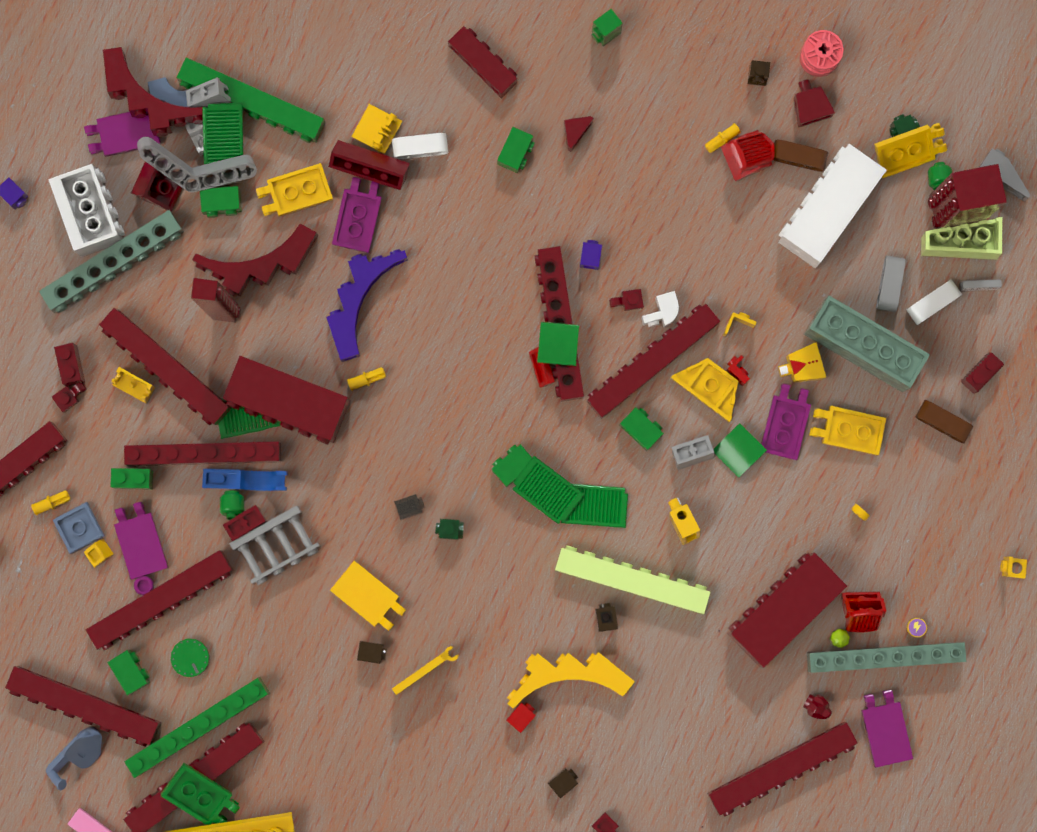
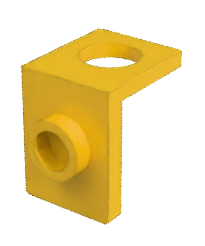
(742, 318)
(1006, 567)

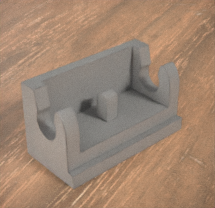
(207, 93)
(693, 452)

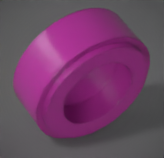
(143, 585)

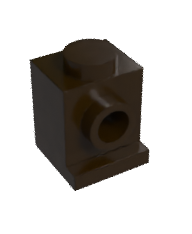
(758, 73)
(608, 625)

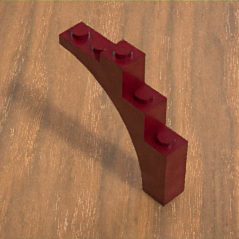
(141, 103)
(262, 269)

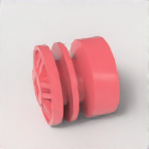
(814, 61)

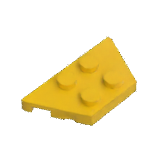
(710, 386)

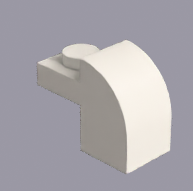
(668, 310)

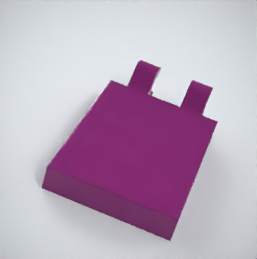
(119, 133)
(357, 217)
(786, 424)
(140, 542)
(886, 730)

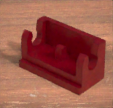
(244, 522)

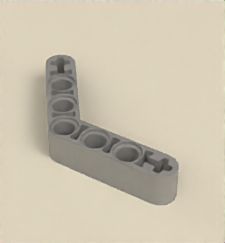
(198, 173)

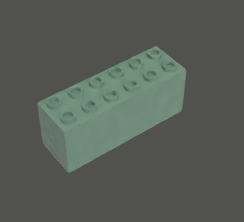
(866, 344)

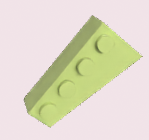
(971, 240)

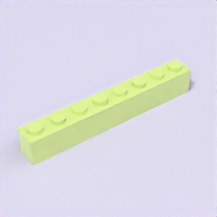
(633, 581)

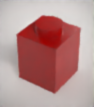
(521, 716)

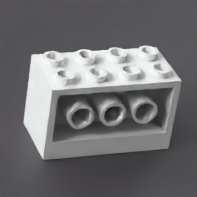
(75, 207)

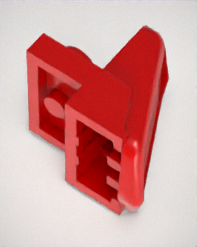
(749, 154)
(863, 611)

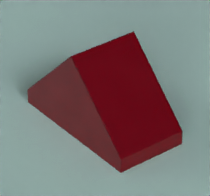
(575, 130)

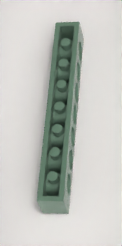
(51, 293)
(886, 657)

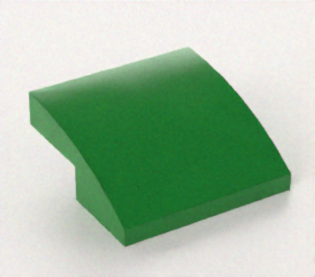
(558, 343)
(739, 450)

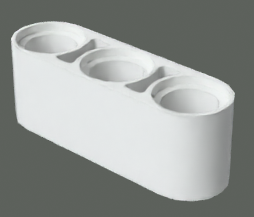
(420, 146)
(934, 302)

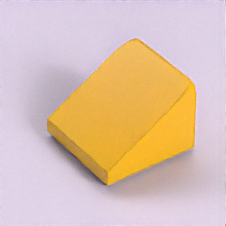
(98, 552)

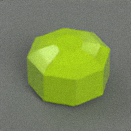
(839, 638)

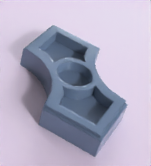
(162, 90)

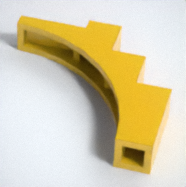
(569, 668)

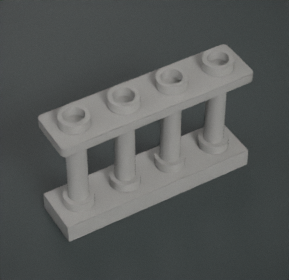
(258, 535)

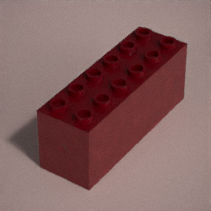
(967, 197)
(286, 400)
(786, 609)

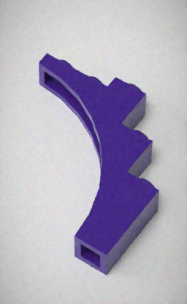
(365, 274)

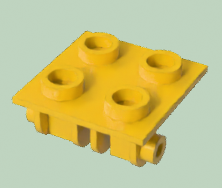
(377, 128)

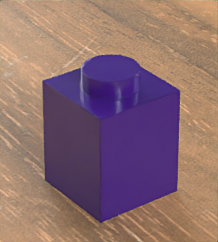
(13, 194)
(590, 255)

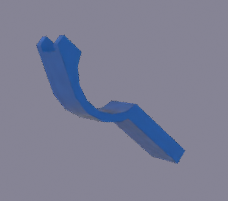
(244, 479)

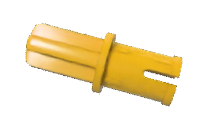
(722, 138)
(366, 378)
(50, 502)

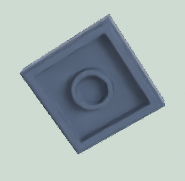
(78, 528)

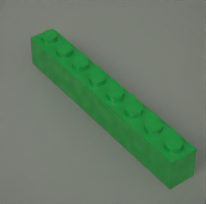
(256, 102)
(197, 727)

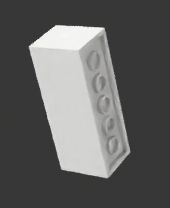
(831, 205)

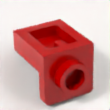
(738, 373)

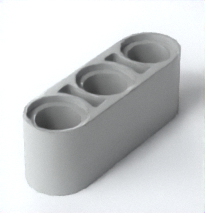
(890, 283)

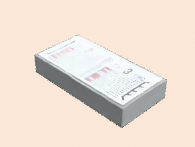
(973, 285)

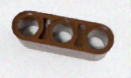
(800, 155)
(944, 421)

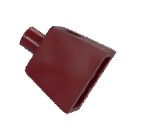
(811, 104)

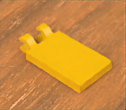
(910, 149)
(296, 191)
(850, 430)
(367, 595)
(424, 670)

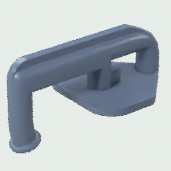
(80, 751)

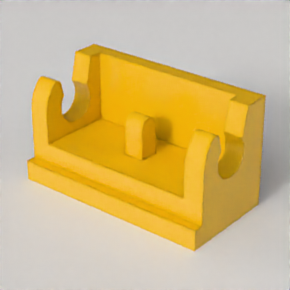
(133, 385)

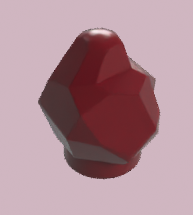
(817, 707)

